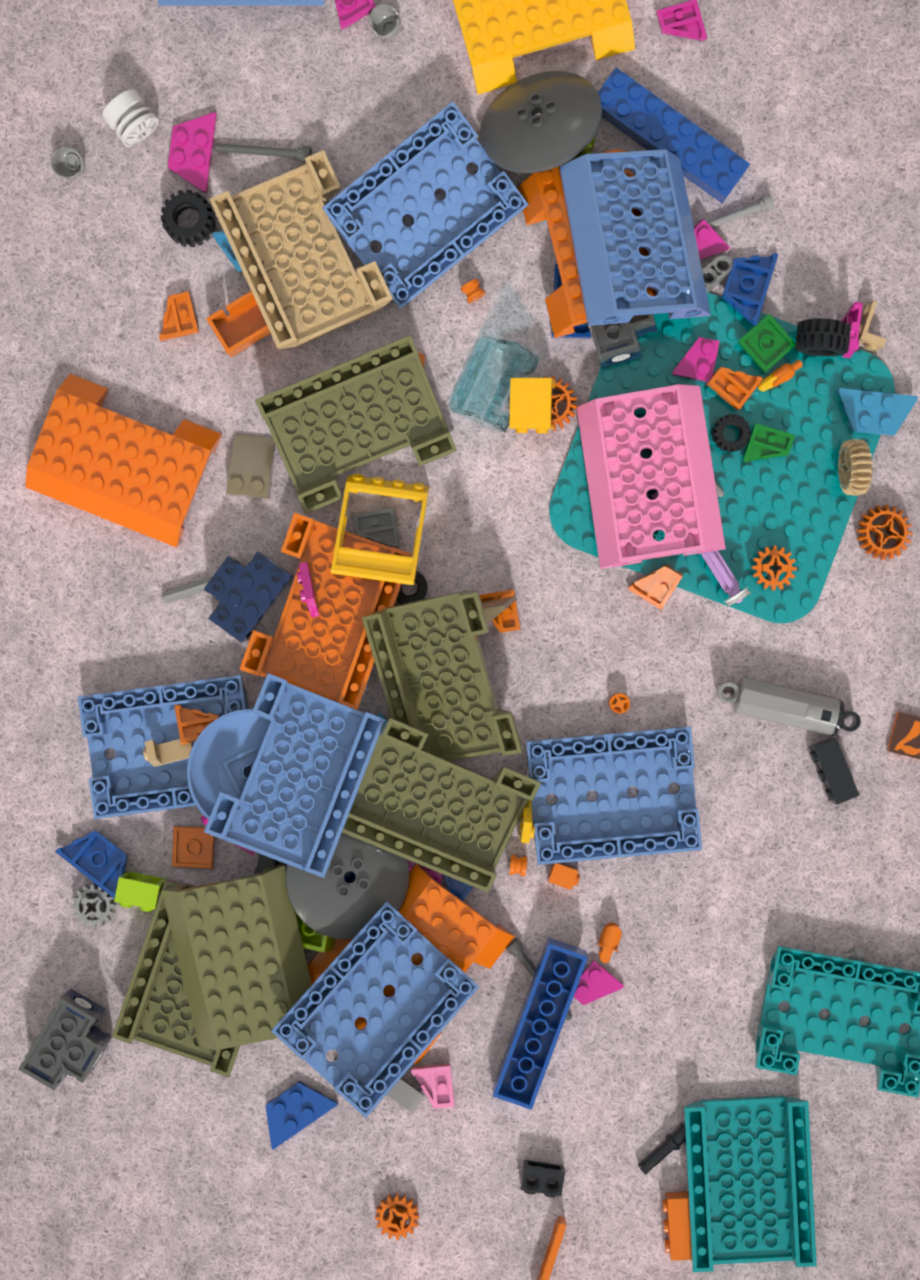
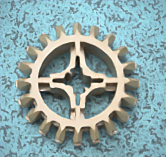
(855, 467)

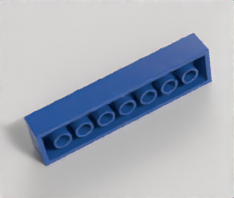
(661, 127)
(539, 1023)

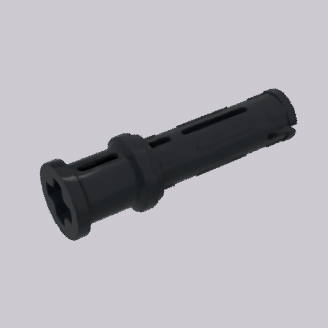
(672, 1142)

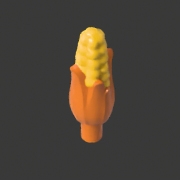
(780, 375)

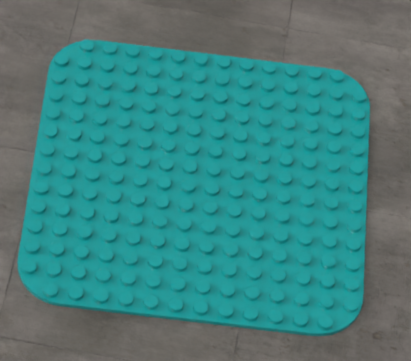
(765, 501)

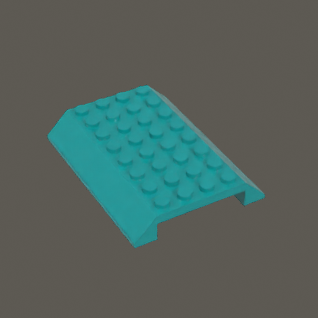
(750, 1181)

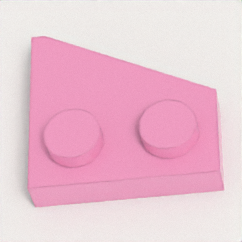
(436, 1084)

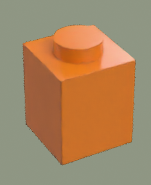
(563, 875)

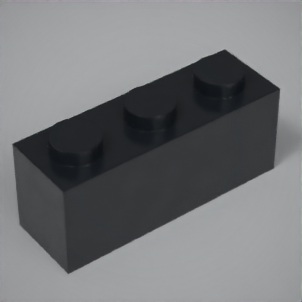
(833, 771)

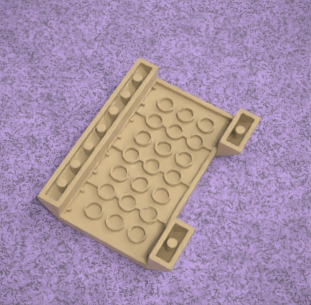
(297, 256)

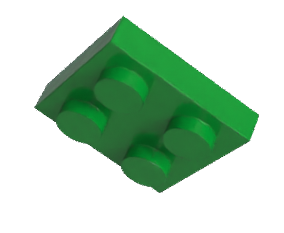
(766, 343)

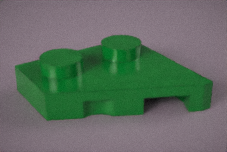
(767, 443)

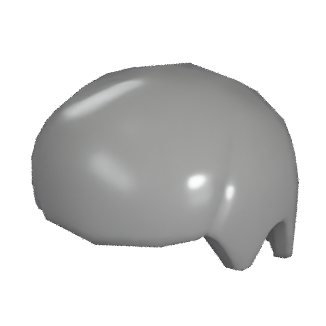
(385, 21)
(67, 162)

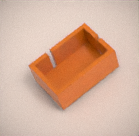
(240, 328)

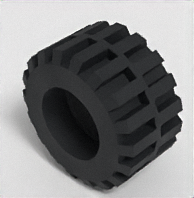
(176, 206)
(822, 337)

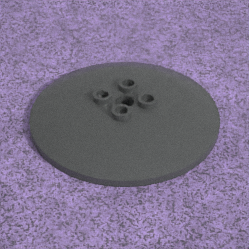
(544, 141)
(342, 907)

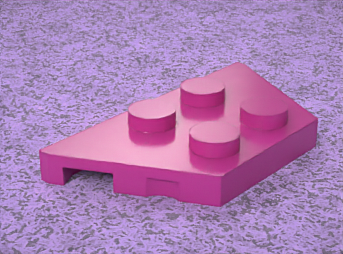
(192, 150)

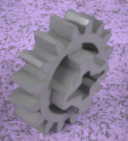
(99, 910)

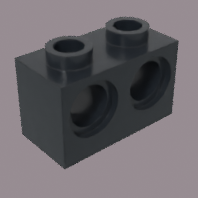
(544, 1172)

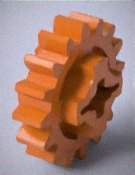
(773, 558)
(389, 1221)

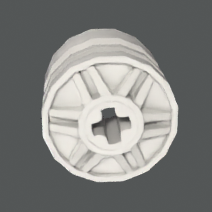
(130, 118)

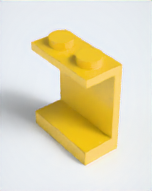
(531, 404)

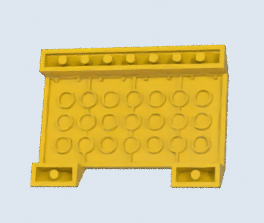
(511, 28)

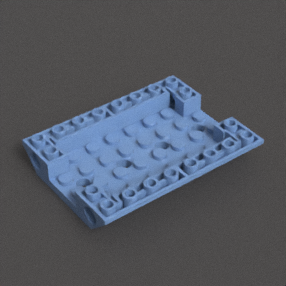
(406, 186)
(610, 236)
(130, 719)
(614, 822)
(396, 1026)

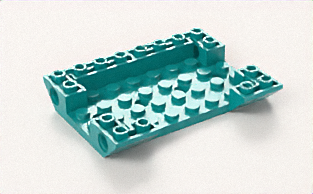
(849, 992)

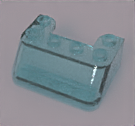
(486, 381)

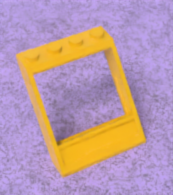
(374, 564)

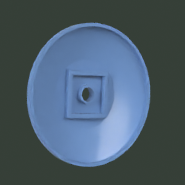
(221, 756)

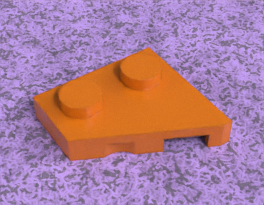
(733, 386)
(509, 618)

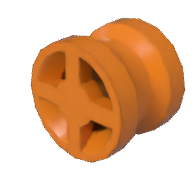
(472, 290)
(617, 705)
(518, 865)

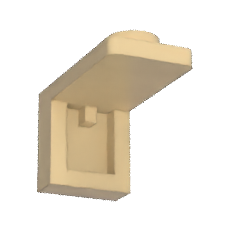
(871, 341)
(166, 752)

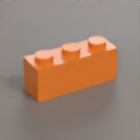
(677, 1225)

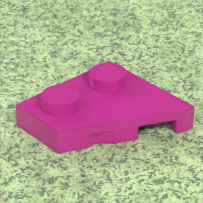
(708, 241)
(699, 361)
(307, 593)
(595, 984)

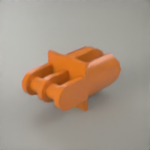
(609, 941)

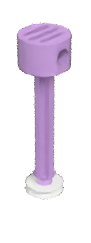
(722, 574)

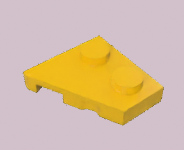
(526, 827)

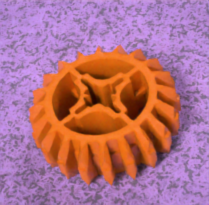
(565, 395)
(901, 537)

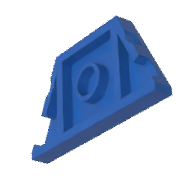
(749, 284)
(97, 860)
(294, 1111)

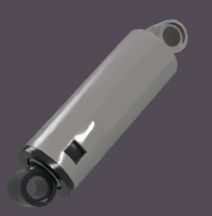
(788, 706)

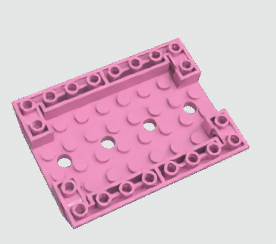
(677, 469)

